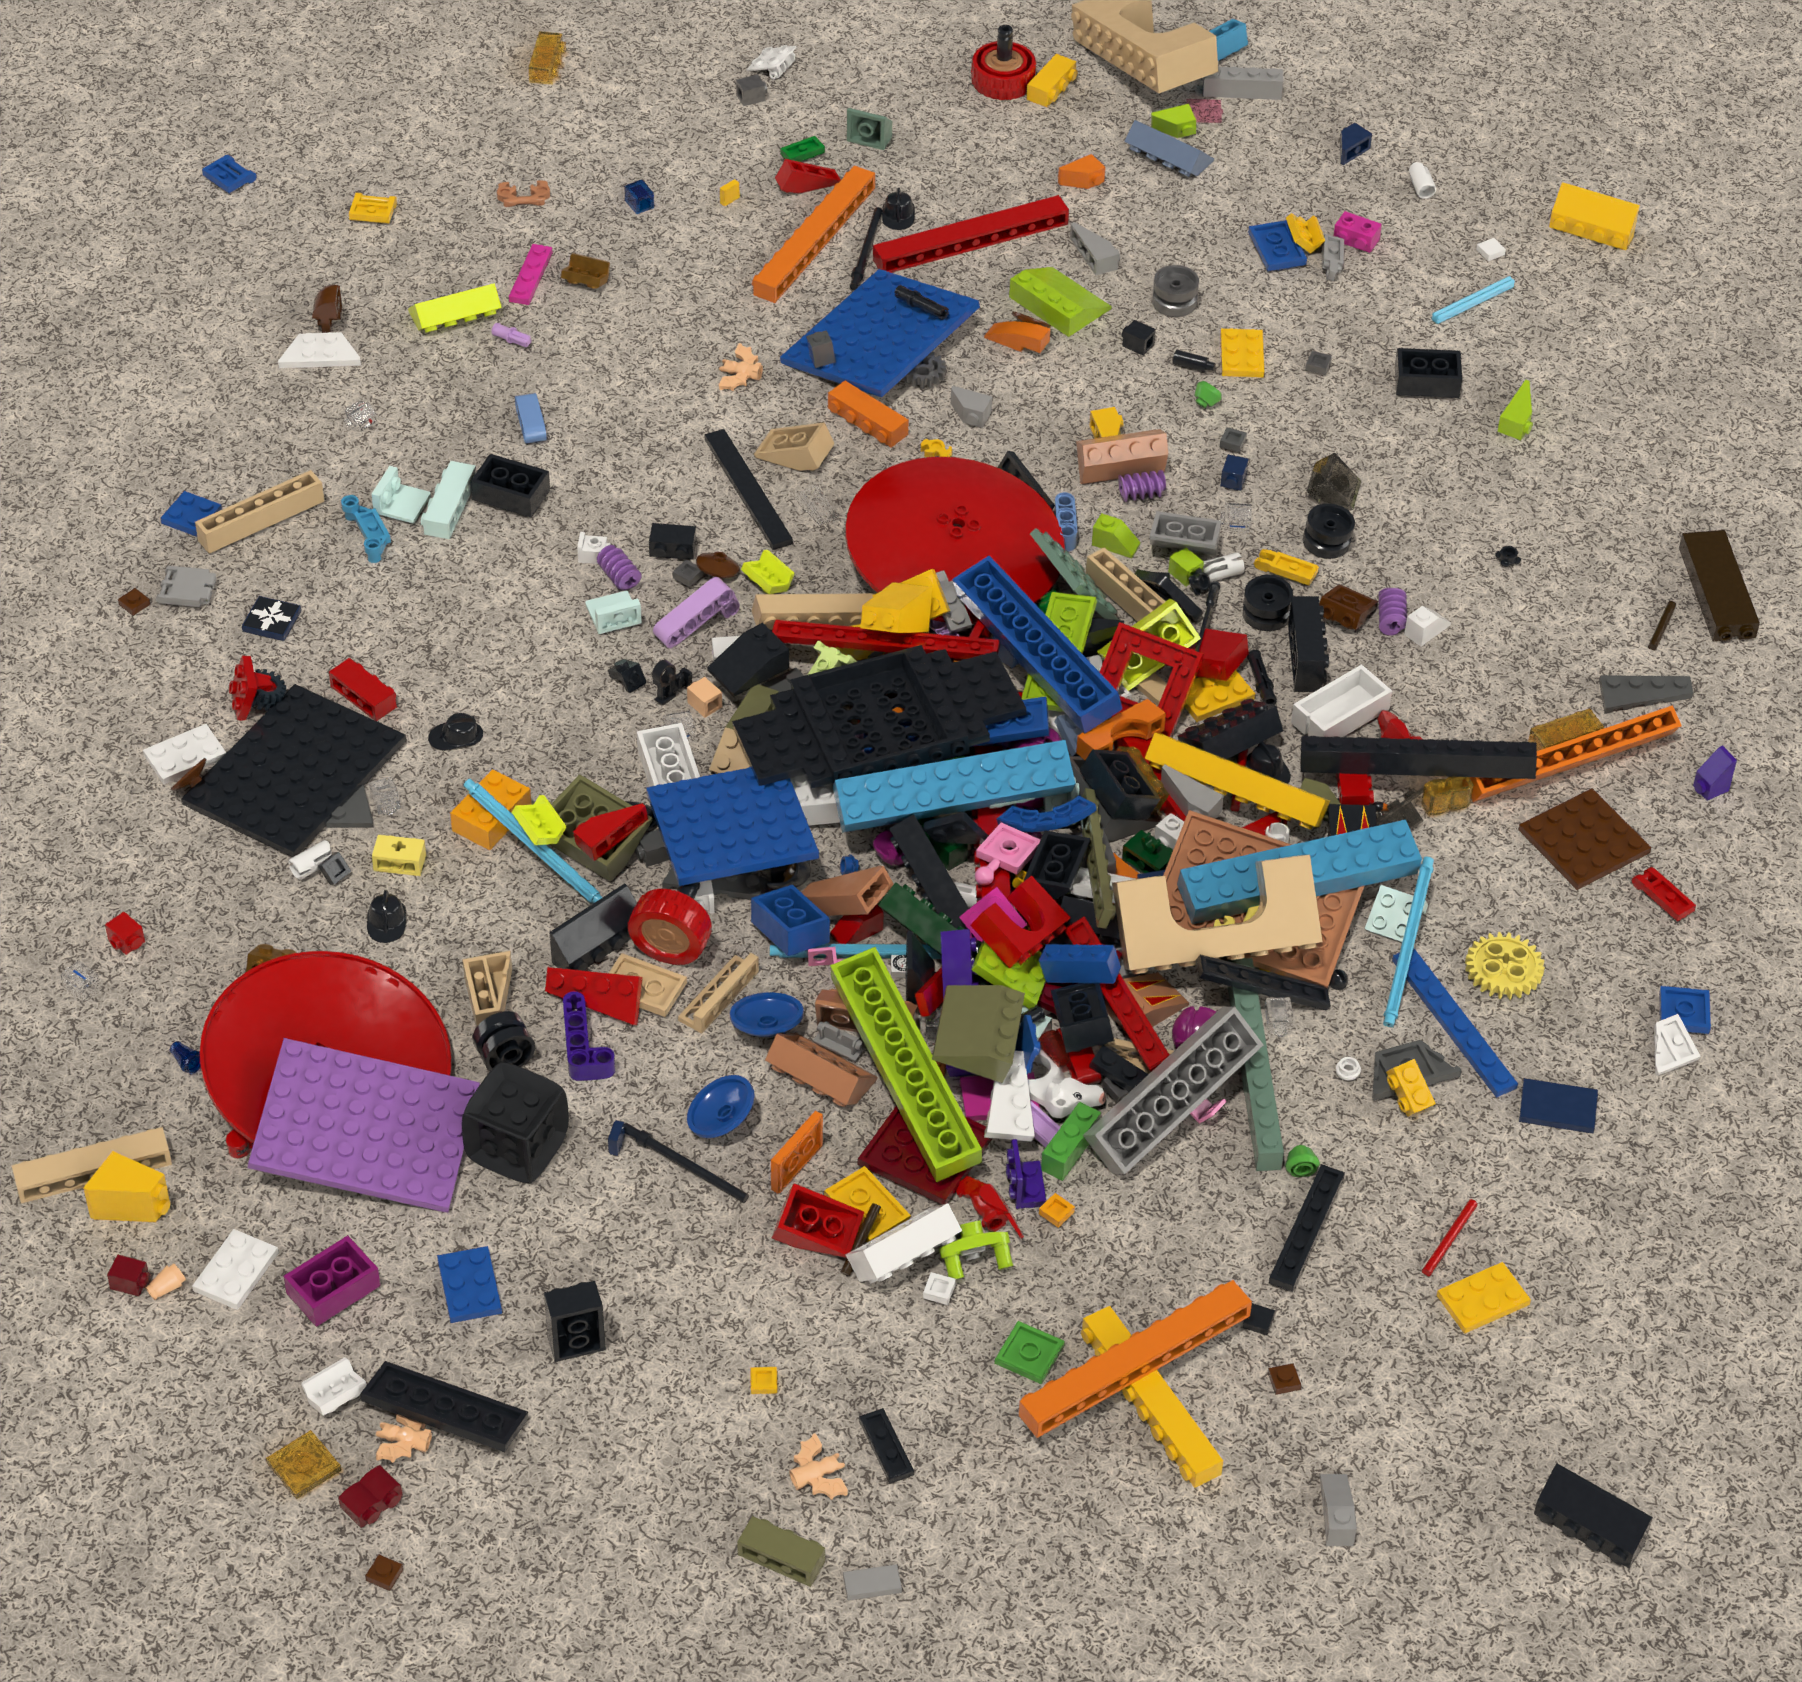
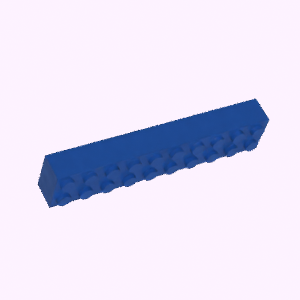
(1037, 644)

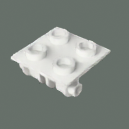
(774, 60)

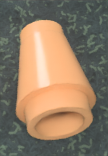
(166, 1281)

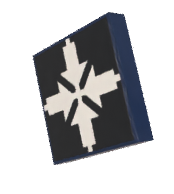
(271, 618)

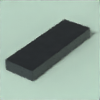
(886, 1446)

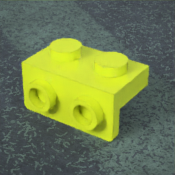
(769, 573)
(540, 821)

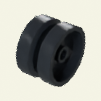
(1328, 530)
(1267, 603)
(503, 1040)

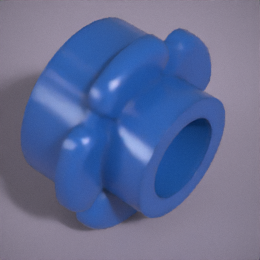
(848, 864)

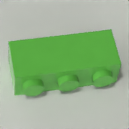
(1069, 1141)

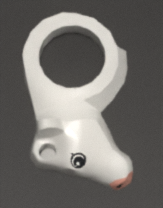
(1060, 1094)

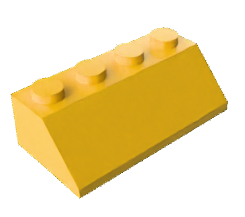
(1594, 216)

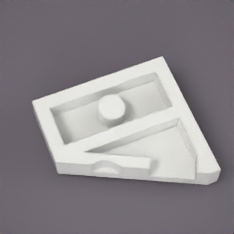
(1672, 1045)

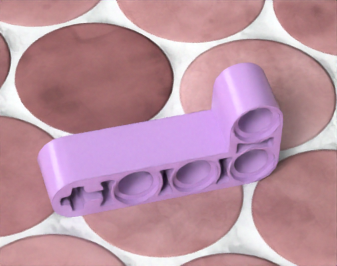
(695, 611)

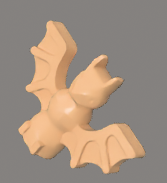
(743, 369)
(407, 1438)
(812, 1472)

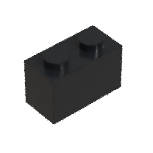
(672, 541)

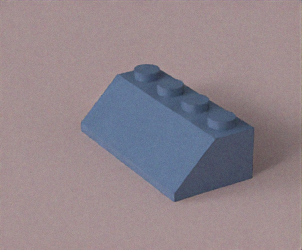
(1167, 149)

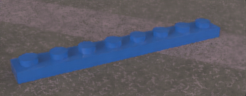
(1458, 1026)

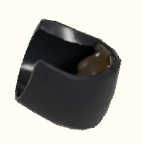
(791, 874)

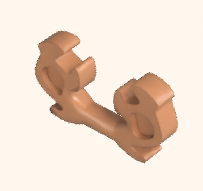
(538, 194)

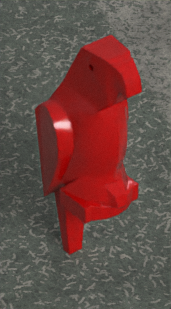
(1393, 727)
(988, 1204)

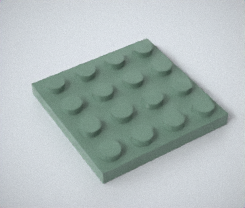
(1074, 573)

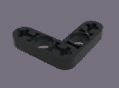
(1161, 584)

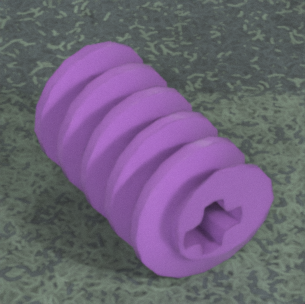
(1142, 484)
(618, 567)
(1392, 610)

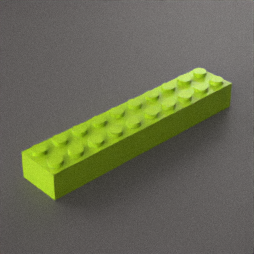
(906, 1064)

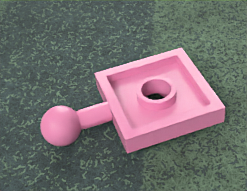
(995, 852)

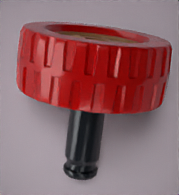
(1003, 67)
(670, 925)

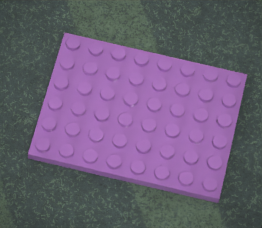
(363, 1125)

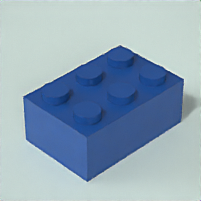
(790, 920)

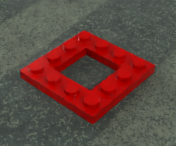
(1182, 659)

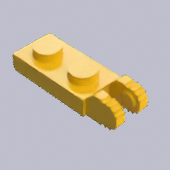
(1286, 566)

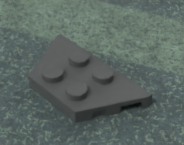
(1430, 1063)

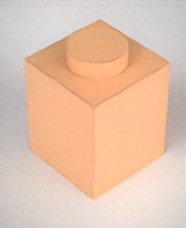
(704, 697)

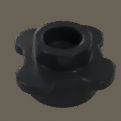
(1508, 555)
(1199, 581)

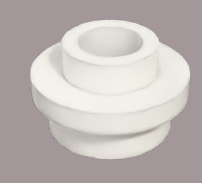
(1353, 1068)

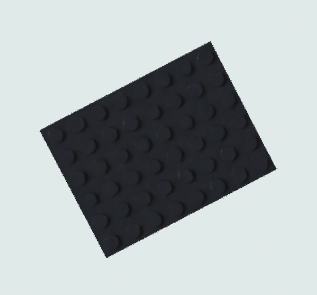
(294, 770)

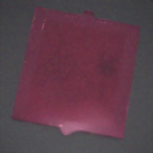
(1206, 110)

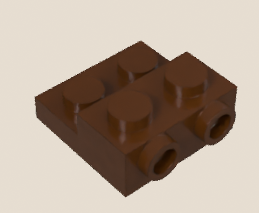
(1347, 606)

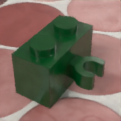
(1146, 853)

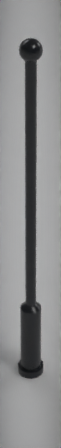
(1214, 587)

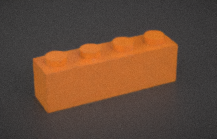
(868, 414)

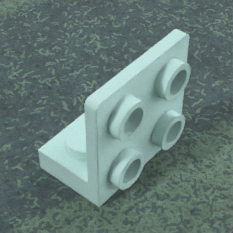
(398, 500)
(614, 612)
(1390, 913)

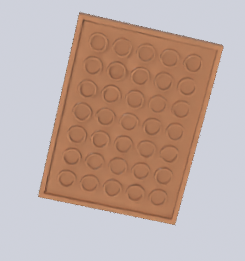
(1212, 840)

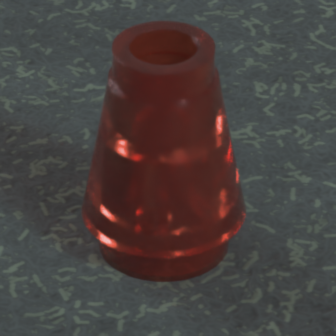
(1054, 1047)

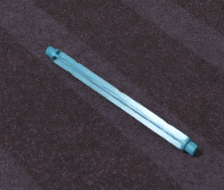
(542, 851)
(849, 950)
(1400, 975)

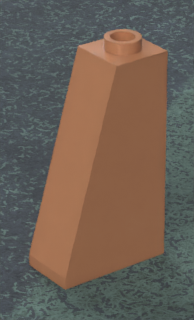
(850, 893)

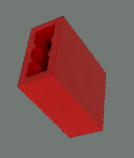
(1222, 653)

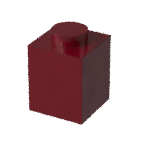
(128, 1275)

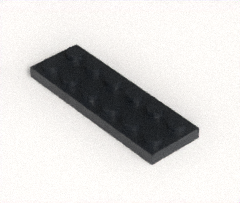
(444, 1406)

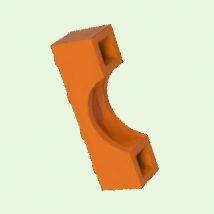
(1139, 721)

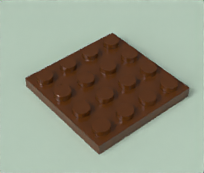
(1584, 838)

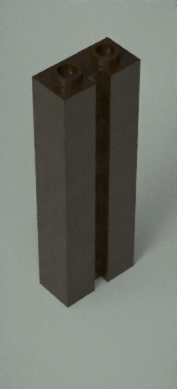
(1719, 585)

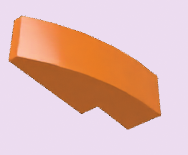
(1019, 335)

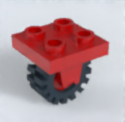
(254, 688)

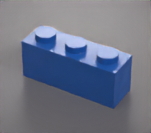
(1080, 963)

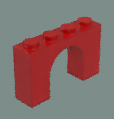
(1010, 940)

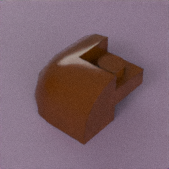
(327, 307)

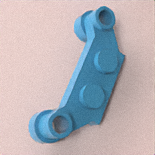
(370, 525)

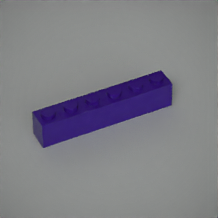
(957, 962)

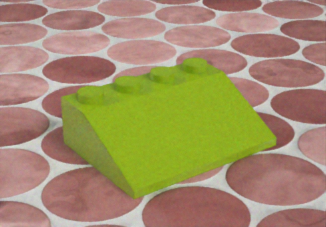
(1056, 299)

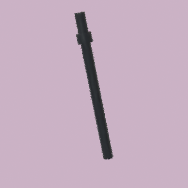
(858, 271)
(646, 1140)

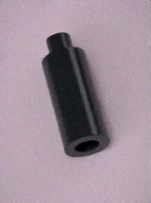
(1192, 361)

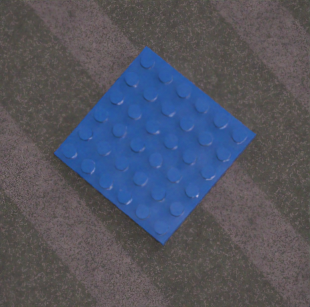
(730, 825)

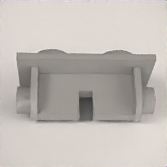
(839, 1042)

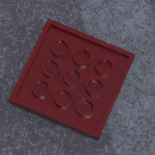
(897, 1157)

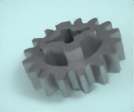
(925, 371)

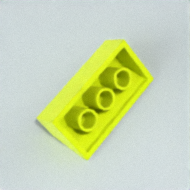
(455, 307)
(1165, 622)

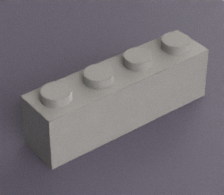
(1244, 83)

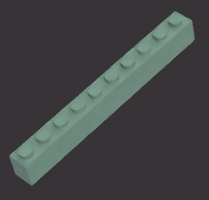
(1258, 1084)

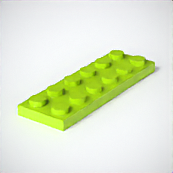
(1073, 617)

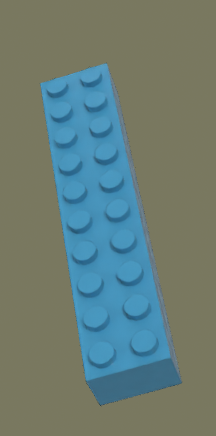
(953, 785)
(1336, 863)

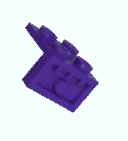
(1025, 1180)

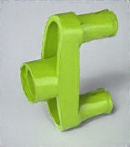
(973, 1237)

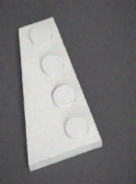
(1010, 1105)

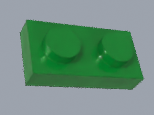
(803, 149)

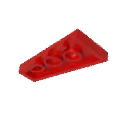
(603, 992)

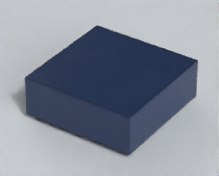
(616, 1138)

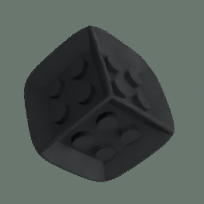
(515, 1122)

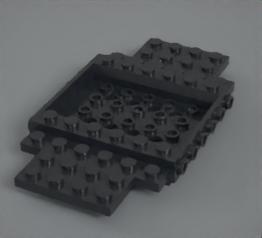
(940, 698)

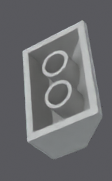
(1185, 532)

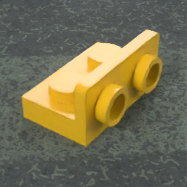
(1306, 233)
(1410, 1088)

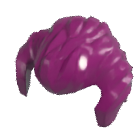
(886, 850)

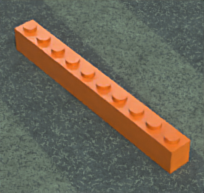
(813, 234)
(1587, 749)
(1134, 1358)

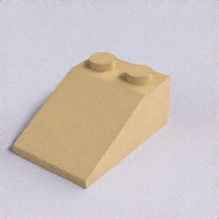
(796, 446)

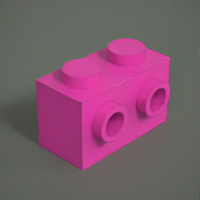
(1358, 231)

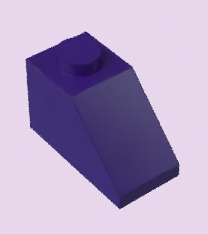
(1715, 774)

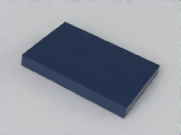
(1558, 1105)

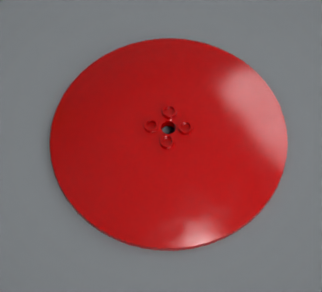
(907, 517)
(319, 1001)

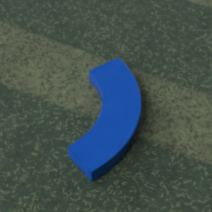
(1060, 817)

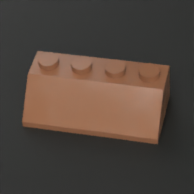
(1122, 454)
(831, 1008)
(819, 1068)

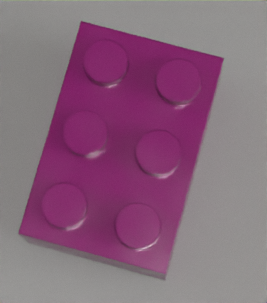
(332, 1280)

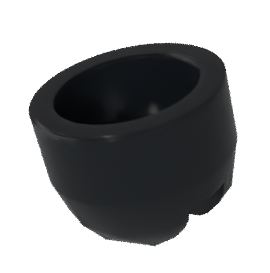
(1336, 980)

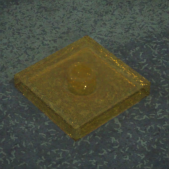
(303, 1464)

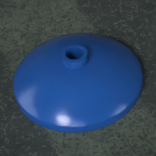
(766, 1014)
(720, 1106)

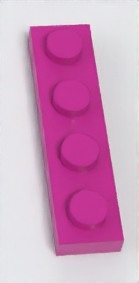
(530, 274)

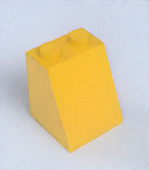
(898, 609)
(126, 1191)

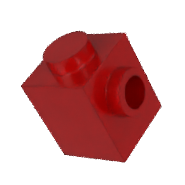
(124, 933)

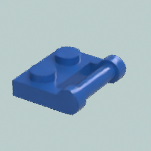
(224, 177)

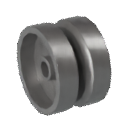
(1175, 290)

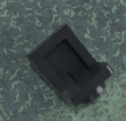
(629, 673)

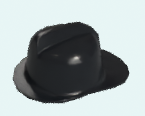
(898, 211)
(457, 732)
(1268, 761)
(386, 918)

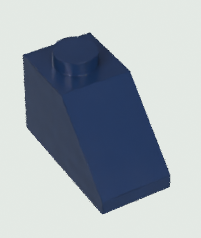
(1353, 142)

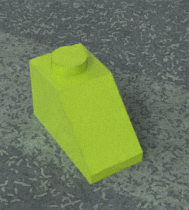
(1175, 121)
(1114, 536)

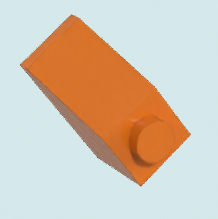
(1082, 173)

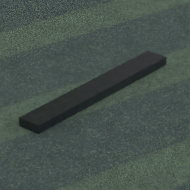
(748, 489)

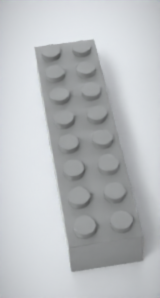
(1173, 1090)

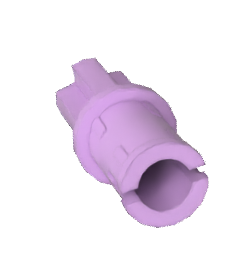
(511, 335)

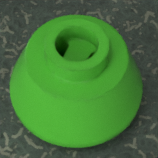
(1207, 394)
(1302, 1161)

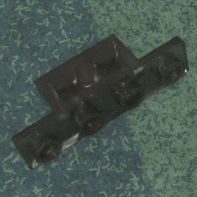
(1402, 810)

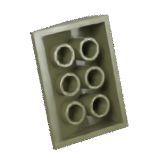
(578, 804)
(979, 1029)

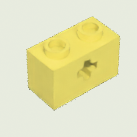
(399, 855)

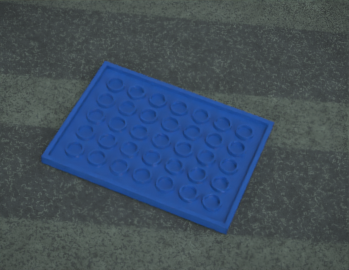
(879, 335)

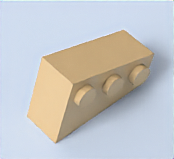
(487, 983)

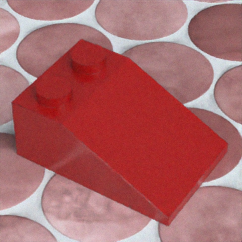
(817, 1222)

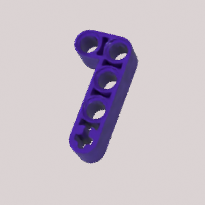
(583, 1062)

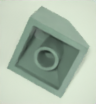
(868, 129)

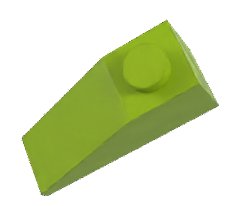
(1516, 417)

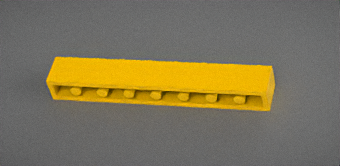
(1238, 780)
(1158, 1406)

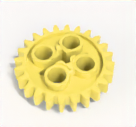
(1504, 965)

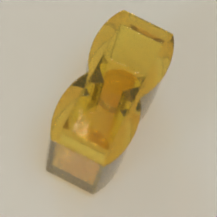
(1446, 795)

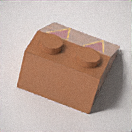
(1154, 996)

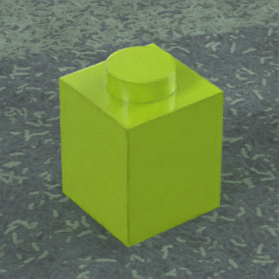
(1183, 565)

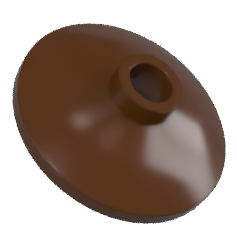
(1024, 318)
(717, 564)
(192, 777)

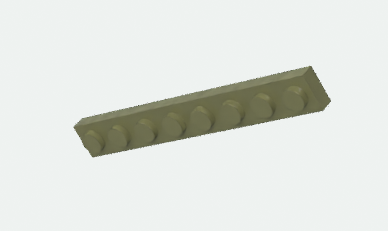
(1098, 865)

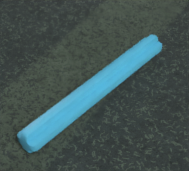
(1473, 300)

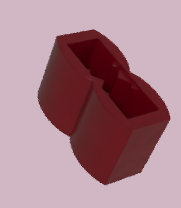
(370, 1496)

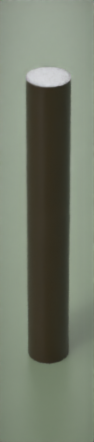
(1664, 620)
(862, 1235)

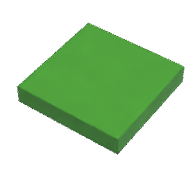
(1029, 1352)

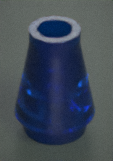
(186, 1057)

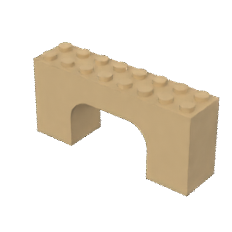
(1125, 37)
(1283, 920)

